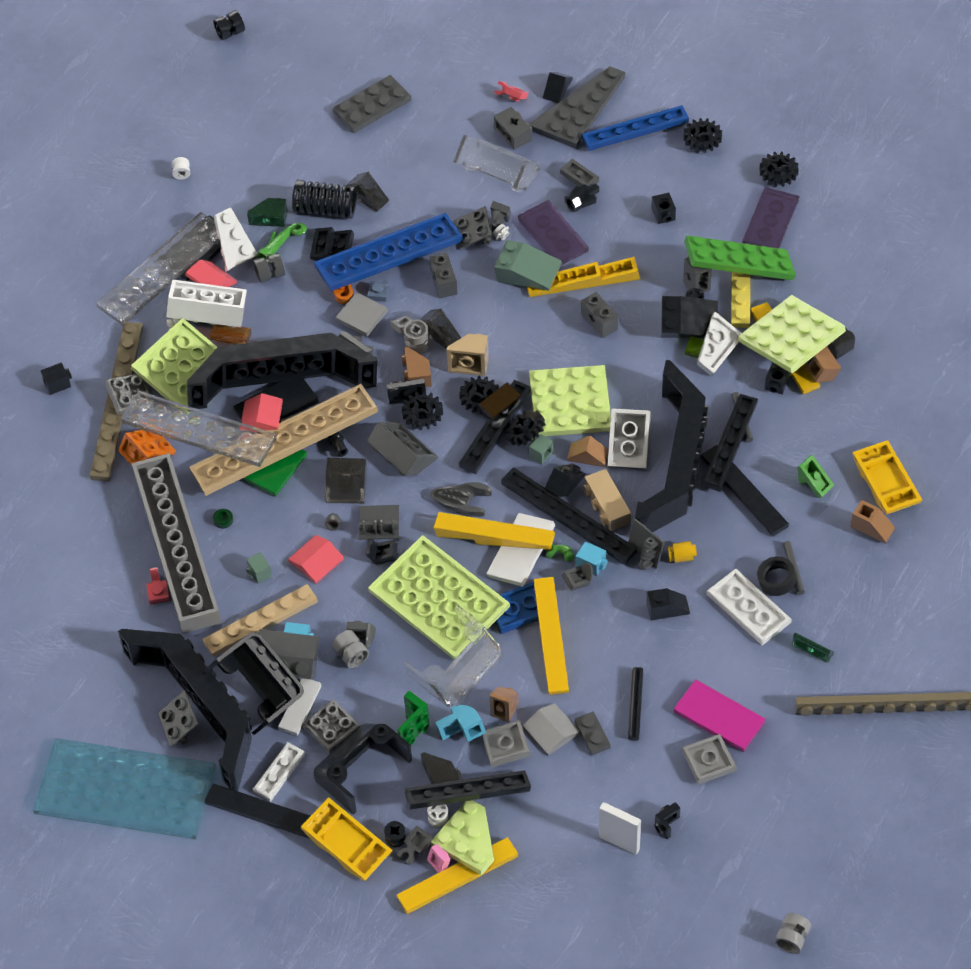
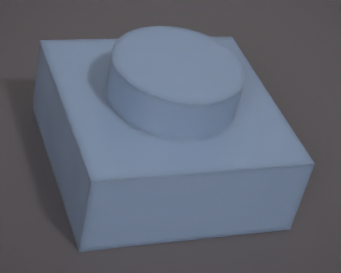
(378, 291)

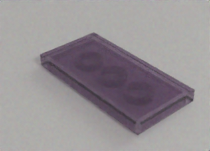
(771, 218)
(553, 232)

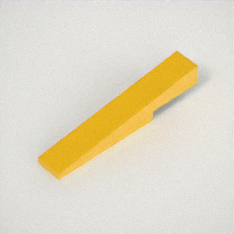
(591, 276)
(492, 532)
(551, 635)

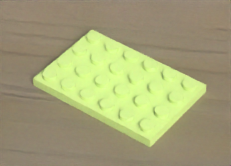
(428, 586)

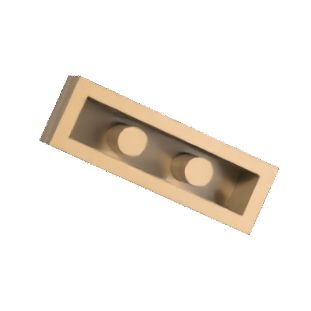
(607, 500)

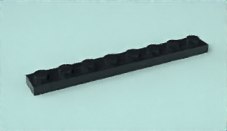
(569, 516)

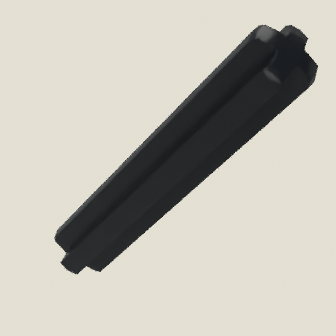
(635, 704)

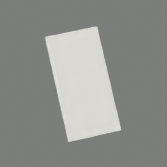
(516, 563)
(749, 607)

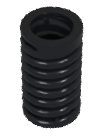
(323, 193)

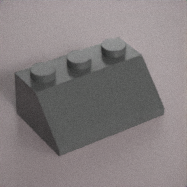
(401, 448)
(295, 650)

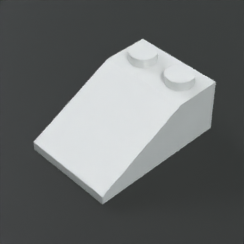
(629, 438)

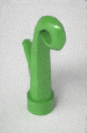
(276, 241)

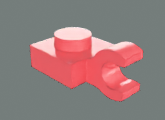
(515, 93)
(157, 589)

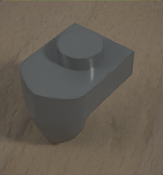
(578, 576)
(363, 631)

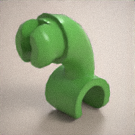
(565, 550)

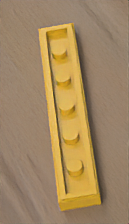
(801, 375)
(452, 878)

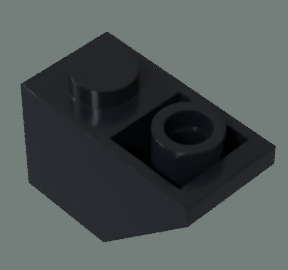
(564, 479)

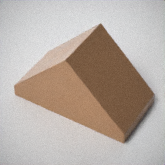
(588, 452)

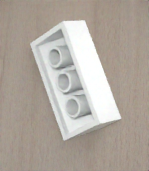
(206, 303)

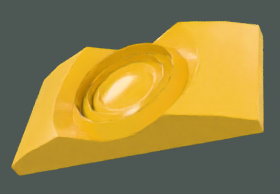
(886, 477)
(346, 839)

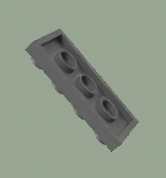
(372, 104)

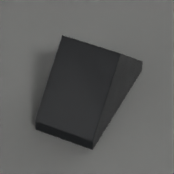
(556, 86)

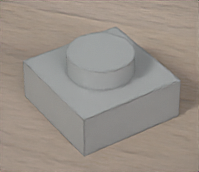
(398, 324)

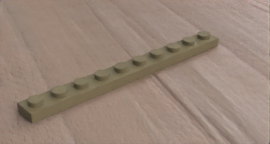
(111, 422)
(883, 703)

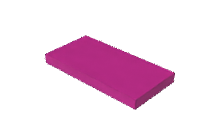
(719, 715)

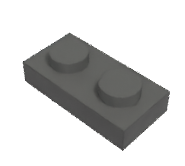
(578, 174)
(592, 733)

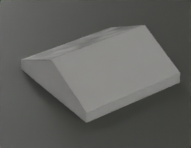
(550, 728)

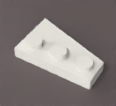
(233, 240)
(718, 343)

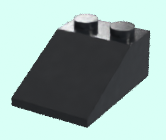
(686, 316)

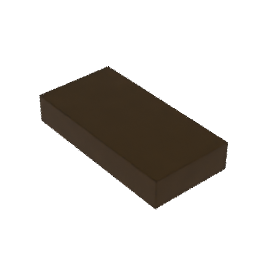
(499, 400)

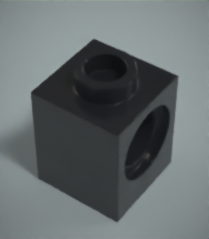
(663, 208)
(776, 379)

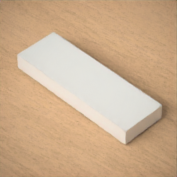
(299, 710)
(278, 771)

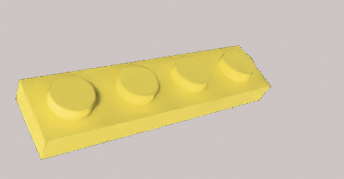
(740, 300)

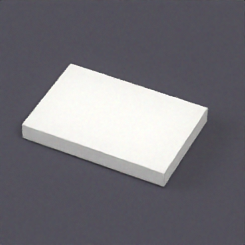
(619, 828)

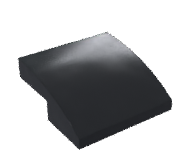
(330, 242)

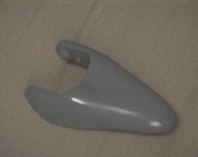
(459, 497)

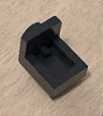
(381, 552)
(665, 817)

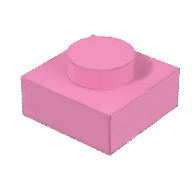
(438, 858)

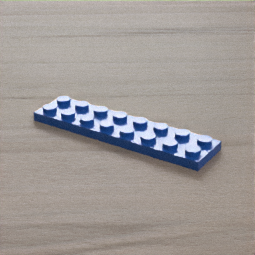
(388, 251)

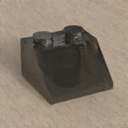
(346, 480)

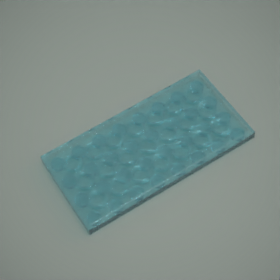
(124, 788)

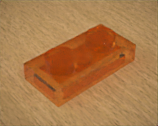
(230, 335)

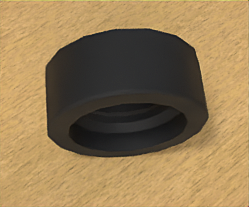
(779, 588)

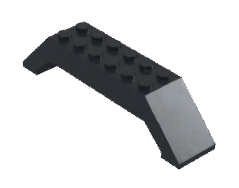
(278, 362)
(685, 455)
(205, 691)

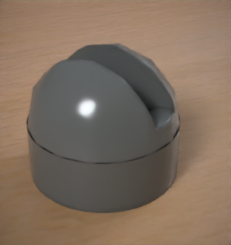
(332, 522)

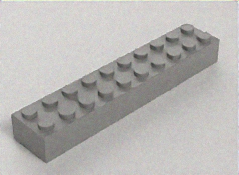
(176, 543)

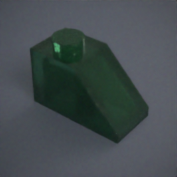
(269, 213)

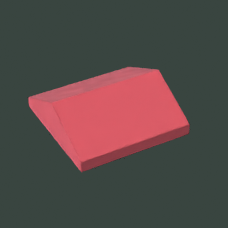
(208, 273)
(262, 412)
(316, 558)

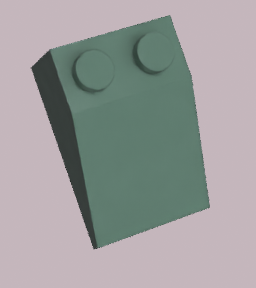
(526, 266)

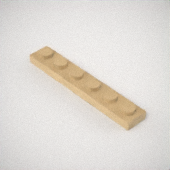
(260, 619)

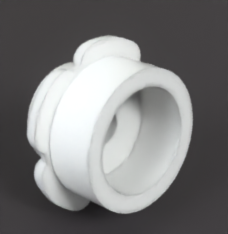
(501, 232)

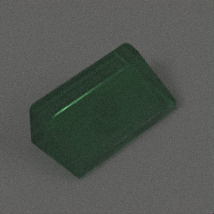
(812, 647)

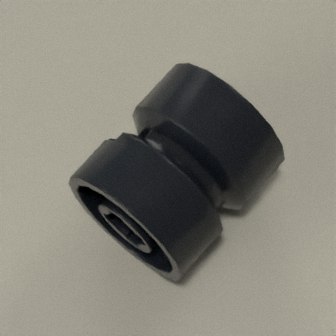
(230, 24)

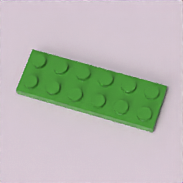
(739, 257)

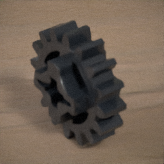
(702, 135)
(779, 169)
(478, 392)
(422, 410)
(525, 427)

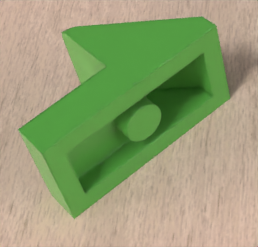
(813, 474)

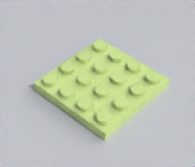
(791, 334)
(174, 360)
(571, 399)

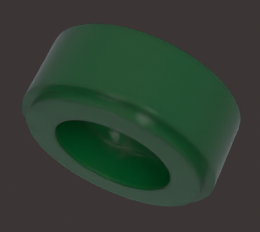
(223, 518)

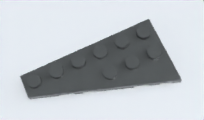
(580, 109)

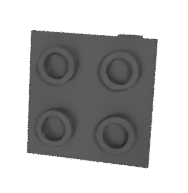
(474, 228)
(379, 522)
(648, 545)
(178, 719)

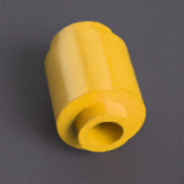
(682, 552)

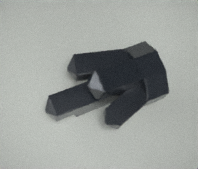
(581, 197)

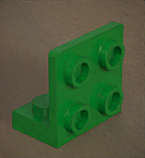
(417, 718)

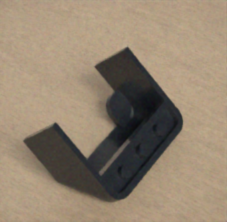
(264, 673)
(333, 768)

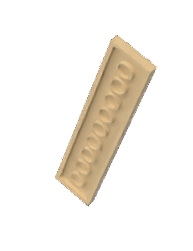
(291, 436)

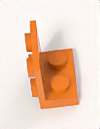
(144, 445)

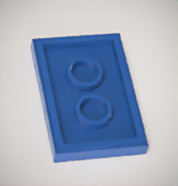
(521, 610)

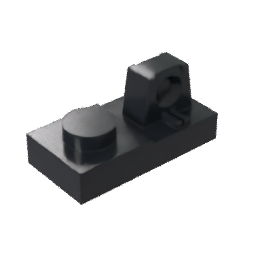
(399, 391)

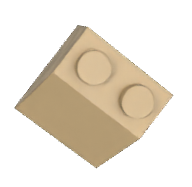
(468, 355)

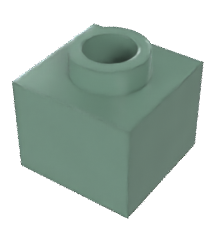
(540, 449)
(258, 568)

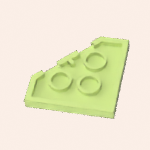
(467, 837)

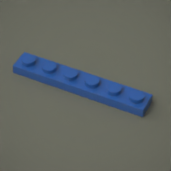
(635, 128)

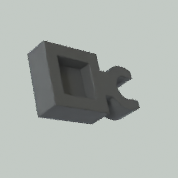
(416, 842)

